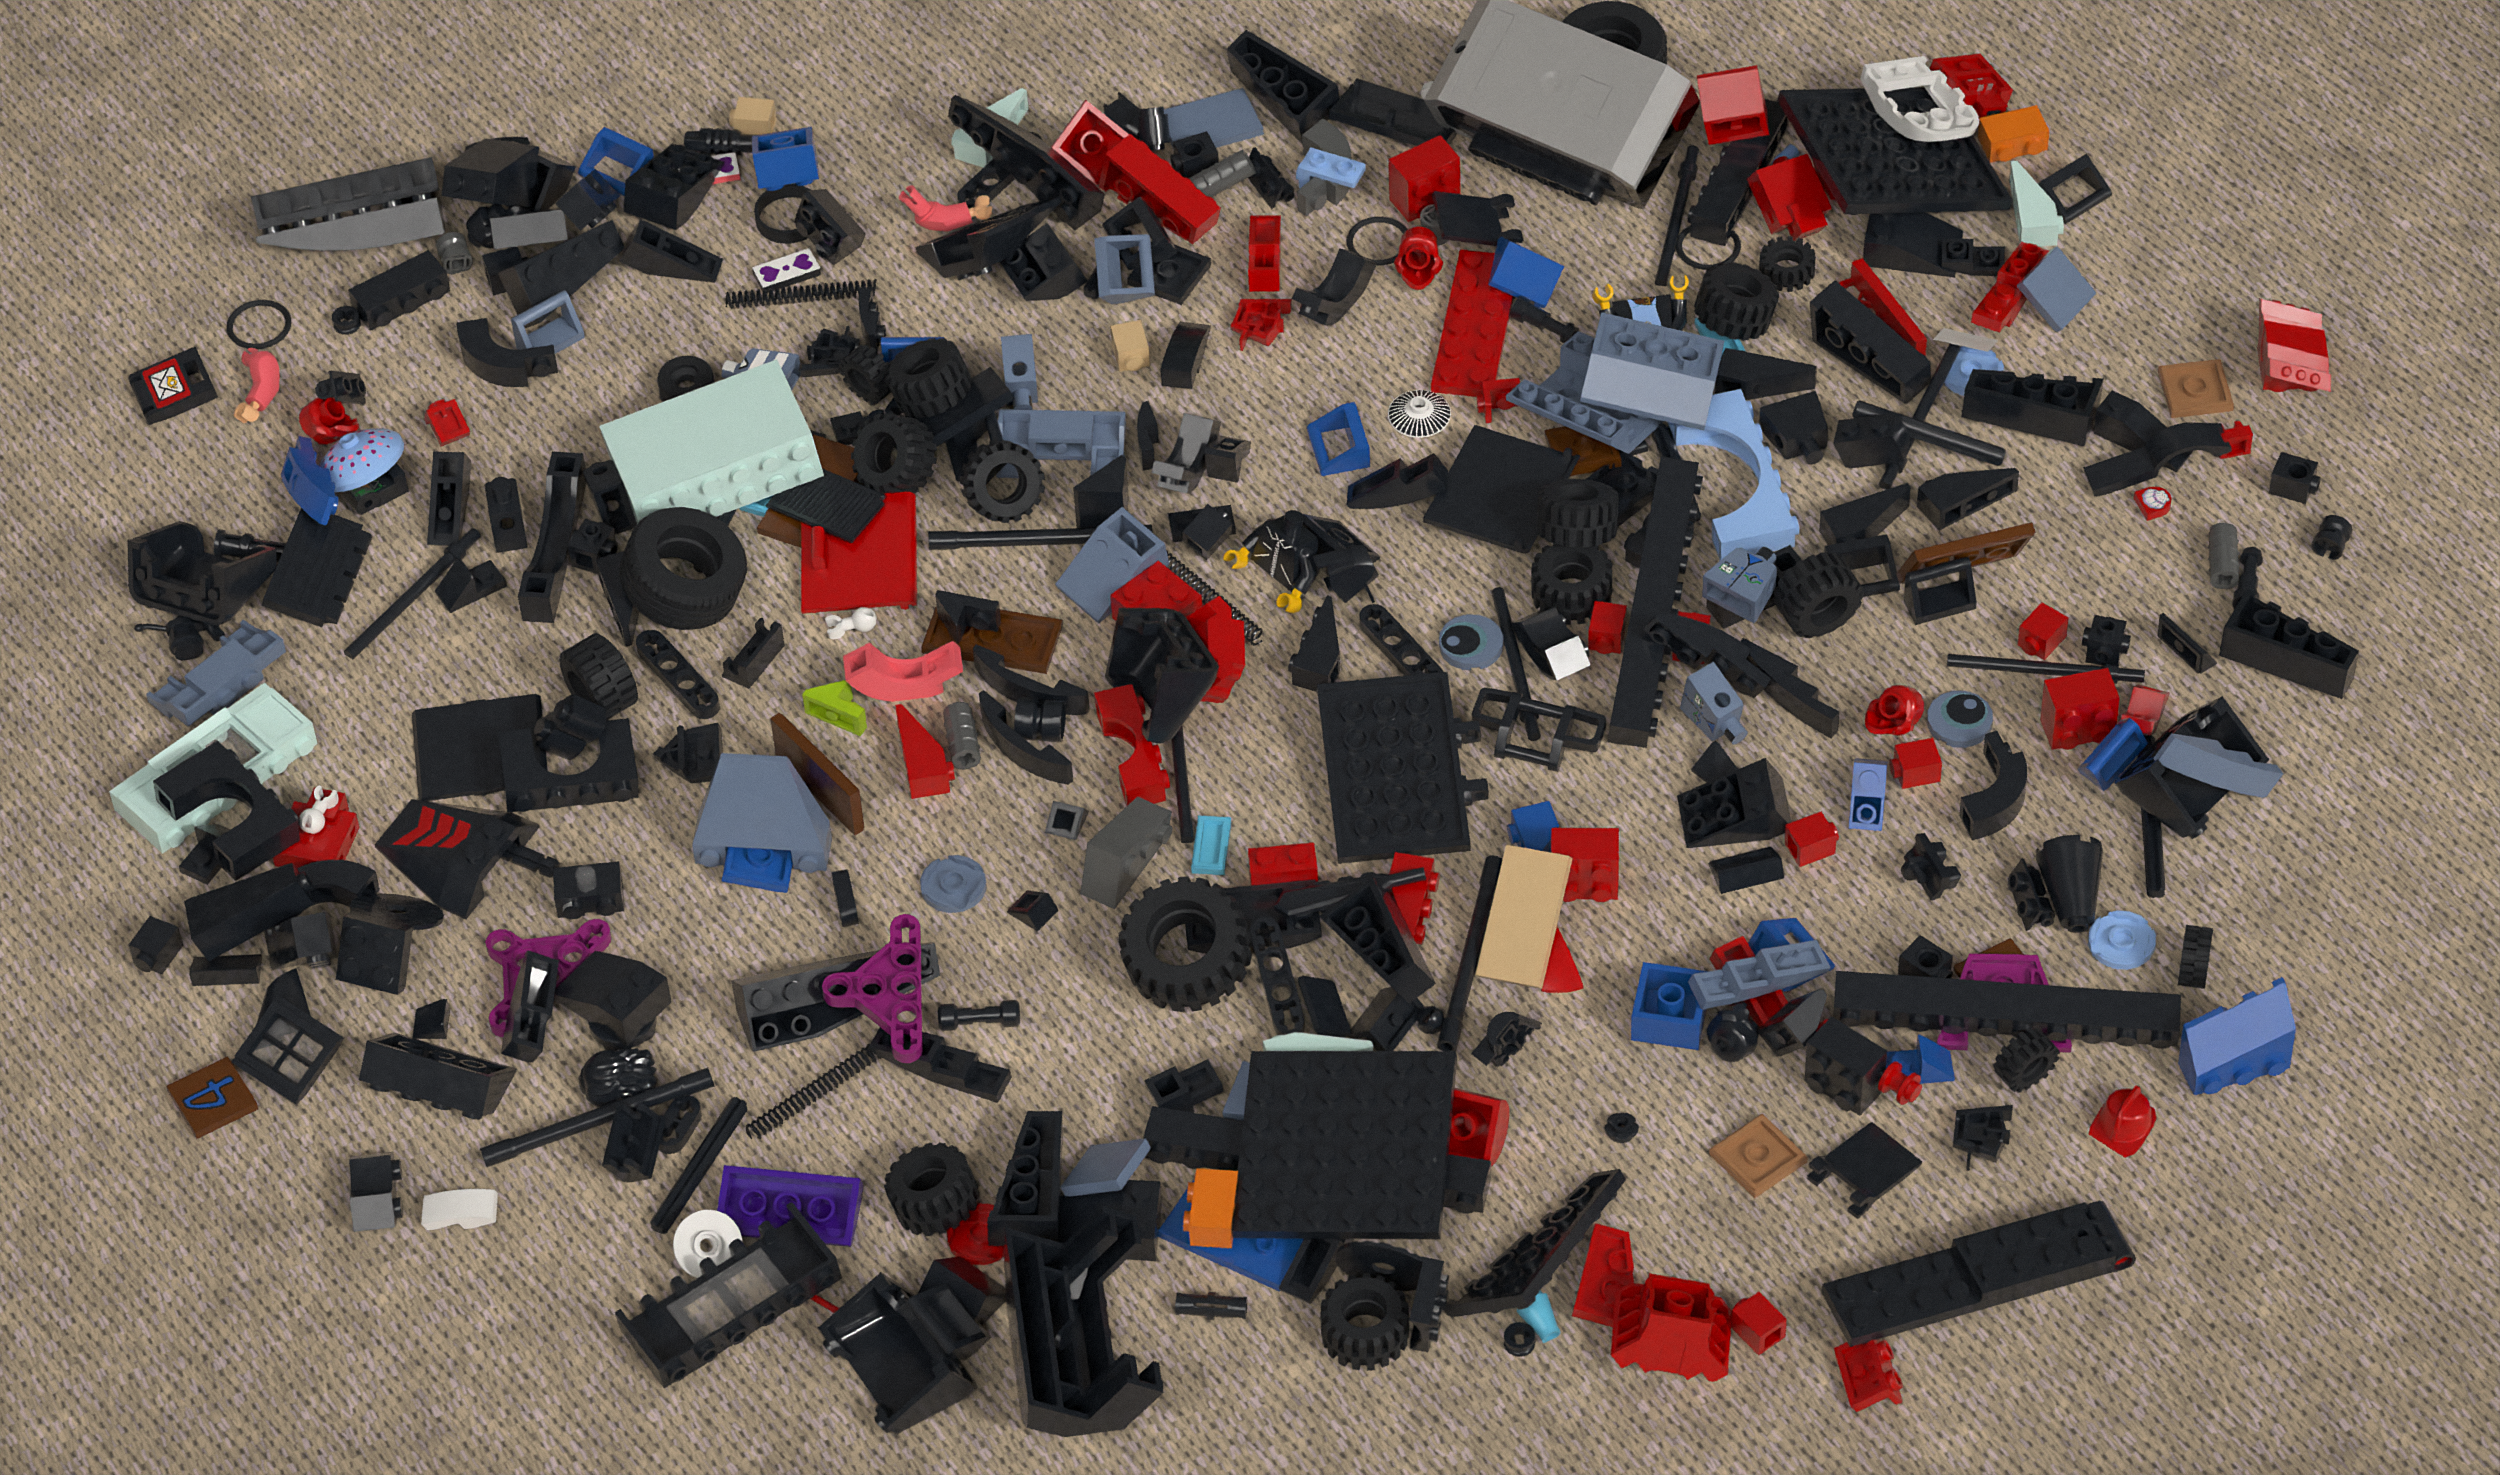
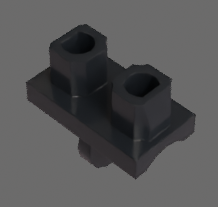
(1926, 866)

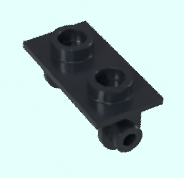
(1267, 180)
(342, 386)
(2026, 887)

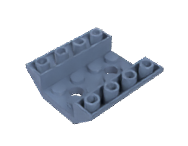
(1652, 371)
(1560, 401)

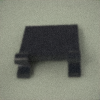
(1474, 218)
(1868, 1163)

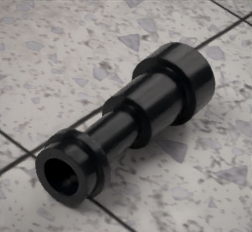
(1525, 310)
(2251, 559)

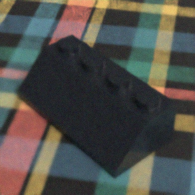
(435, 1075)

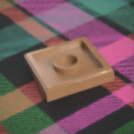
(2195, 388)
(1758, 1155)

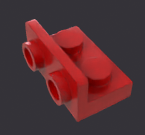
(1868, 1373)

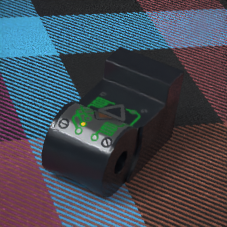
(379, 491)

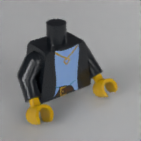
(1654, 310)

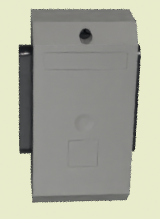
(1561, 104)

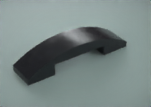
(1014, 685)
(1045, 763)

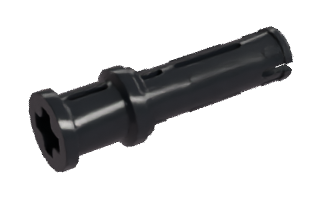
(240, 545)

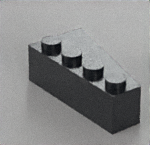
(2033, 404)
(1379, 935)

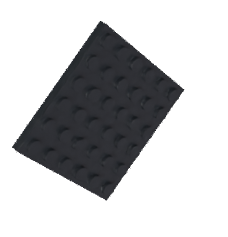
(1881, 170)
(1345, 1145)

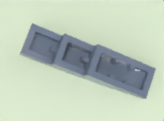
(2216, 766)
(1759, 975)

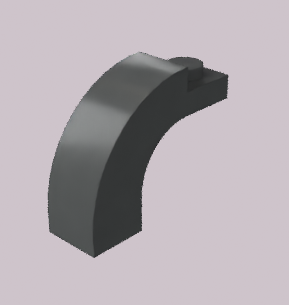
(1317, 191)

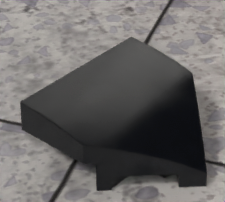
(693, 752)

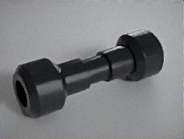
(951, 1016)

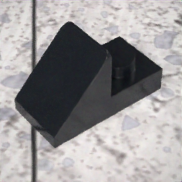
(1225, 457)
(466, 586)
(960, 610)
(201, 862)

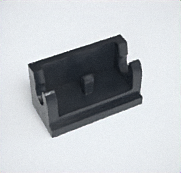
(755, 655)
(633, 1143)

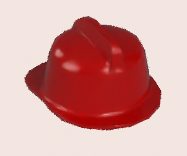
(2124, 1121)

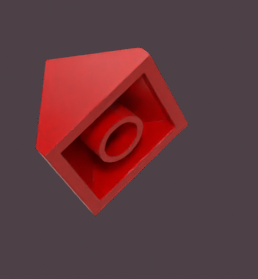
(1088, 140)

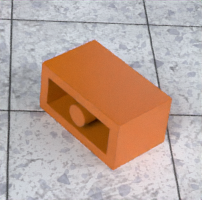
(2013, 134)
(1211, 1208)

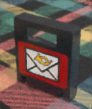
(166, 389)

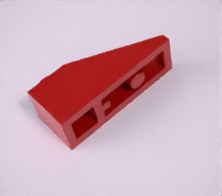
(923, 757)

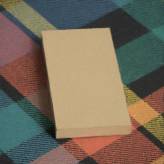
(1524, 916)

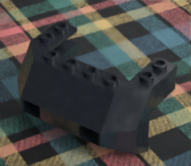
(1063, 1331)

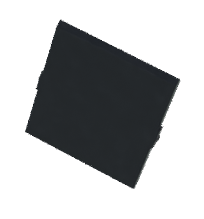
(460, 744)

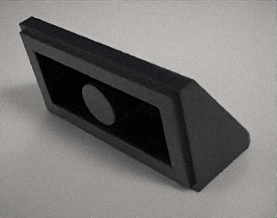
(2184, 645)
(1747, 869)
(226, 970)
(1324, 1006)

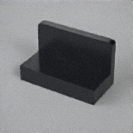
(1386, 1020)

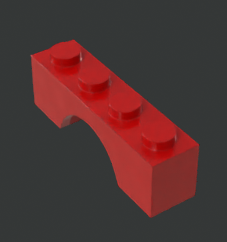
(1122, 717)

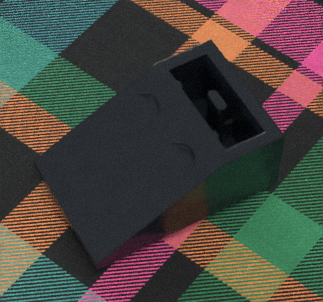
(670, 186)
(1736, 807)

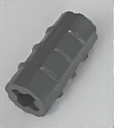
(1224, 174)
(2223, 556)
(961, 735)

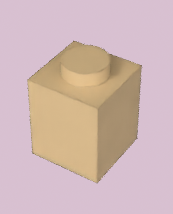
(753, 116)
(1130, 346)

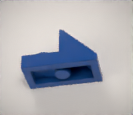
(1928, 1061)

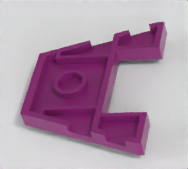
(2000, 968)

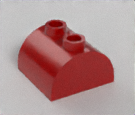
(1478, 1125)

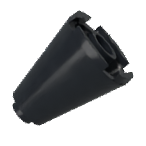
(2072, 878)

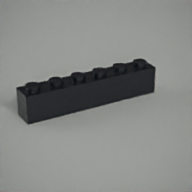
(1728, 190)

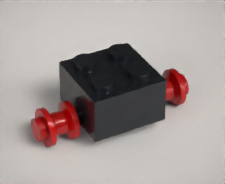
(1854, 1069)

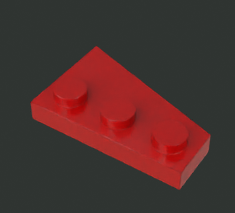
(1605, 1271)

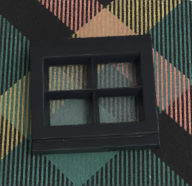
(287, 1050)

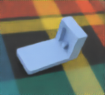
(1330, 168)

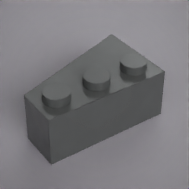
(1123, 851)

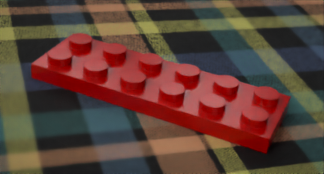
(1472, 328)

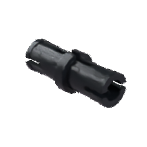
(1187, 1303)

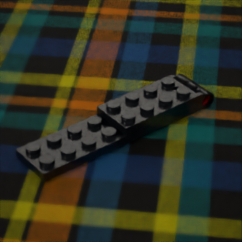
(1980, 1272)

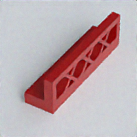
(1884, 304)

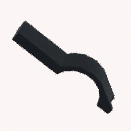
(2146, 462)

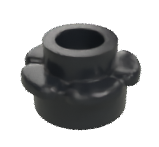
(1621, 1134)

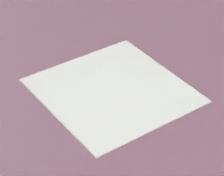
(1965, 339)

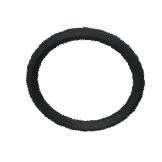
(1355, 228)
(1681, 254)
(240, 309)

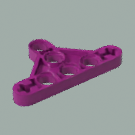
(553, 947)
(889, 1002)

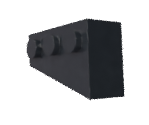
(302, 941)

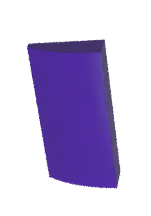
(760, 1195)

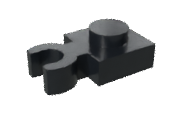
(846, 426)

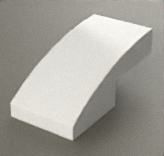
(465, 1206)

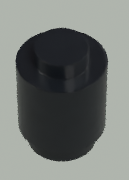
(1154, 128)

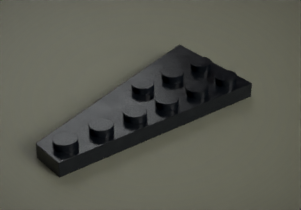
(1534, 1258)

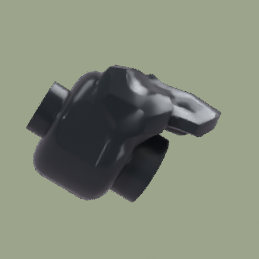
(476, 222)
(1733, 1032)

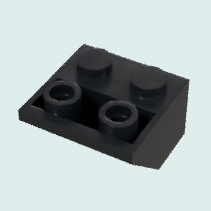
(828, 226)
(1043, 267)

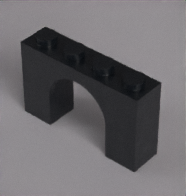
(219, 774)
(533, 788)

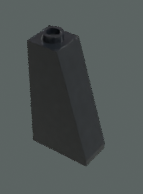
(246, 908)

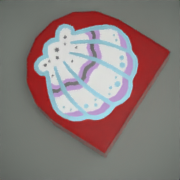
(2153, 502)

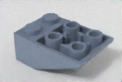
(1108, 561)

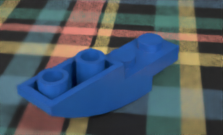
(308, 482)

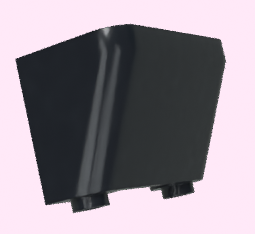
(178, 577)
(1163, 663)
(2176, 798)
(895, 1356)

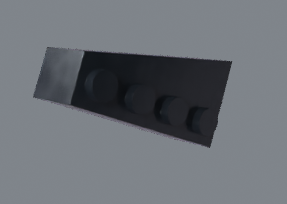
(1282, 84)
(561, 268)
(1867, 343)
(2287, 647)
(1032, 1181)

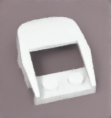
(1947, 122)

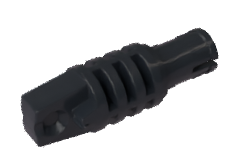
(718, 141)

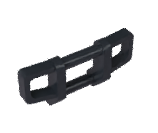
(1567, 716)

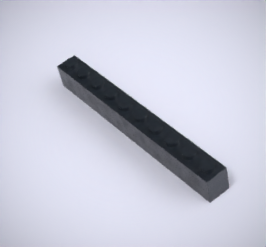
(1655, 593)
(2007, 1009)
(1216, 1141)

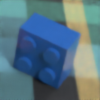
(785, 158)
(1667, 1008)

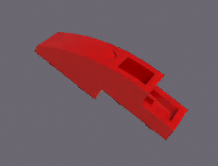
(2005, 299)

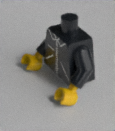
(1284, 552)

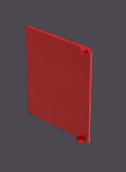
(868, 573)

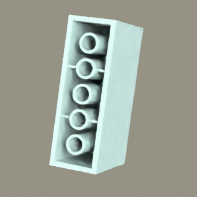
(715, 446)

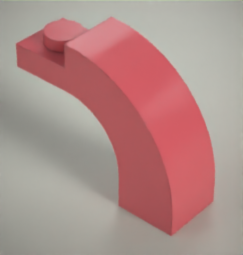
(901, 679)

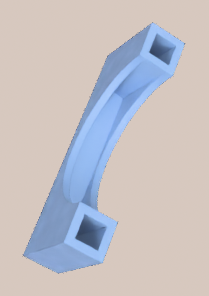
(1766, 515)

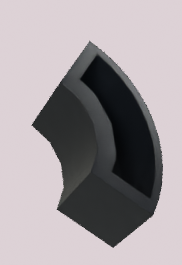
(1551, 643)
(374, 1191)

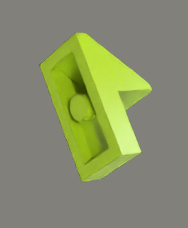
(834, 705)

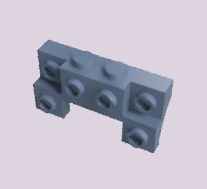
(1064, 435)
(221, 676)

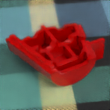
(1260, 320)

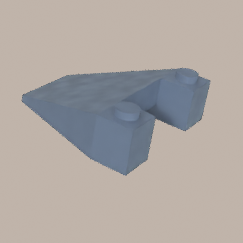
(761, 806)

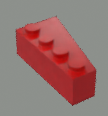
(1137, 171)

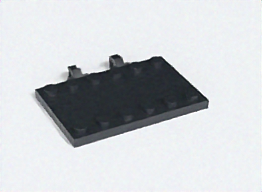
(1396, 767)

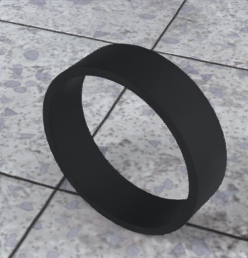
(768, 197)

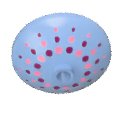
(362, 457)

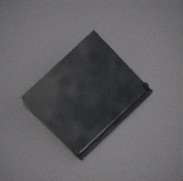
(1497, 488)

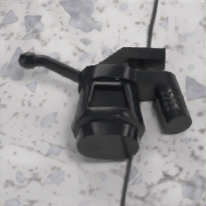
(184, 636)

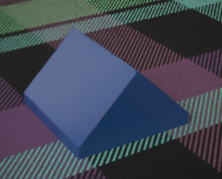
(1524, 272)

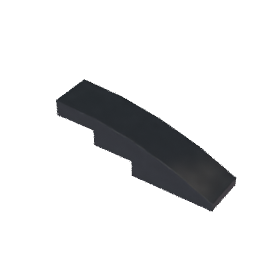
(1793, 693)
(947, 1066)

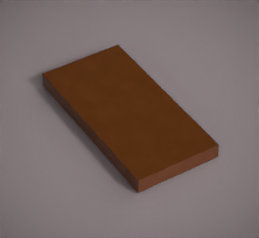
(834, 458)
(1979, 548)
(1022, 639)
(819, 774)

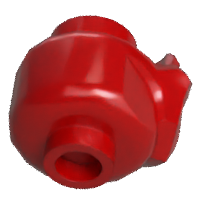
(1418, 257)
(326, 421)
(1894, 711)

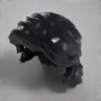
(617, 1075)

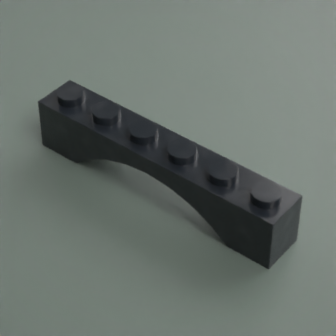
(545, 575)

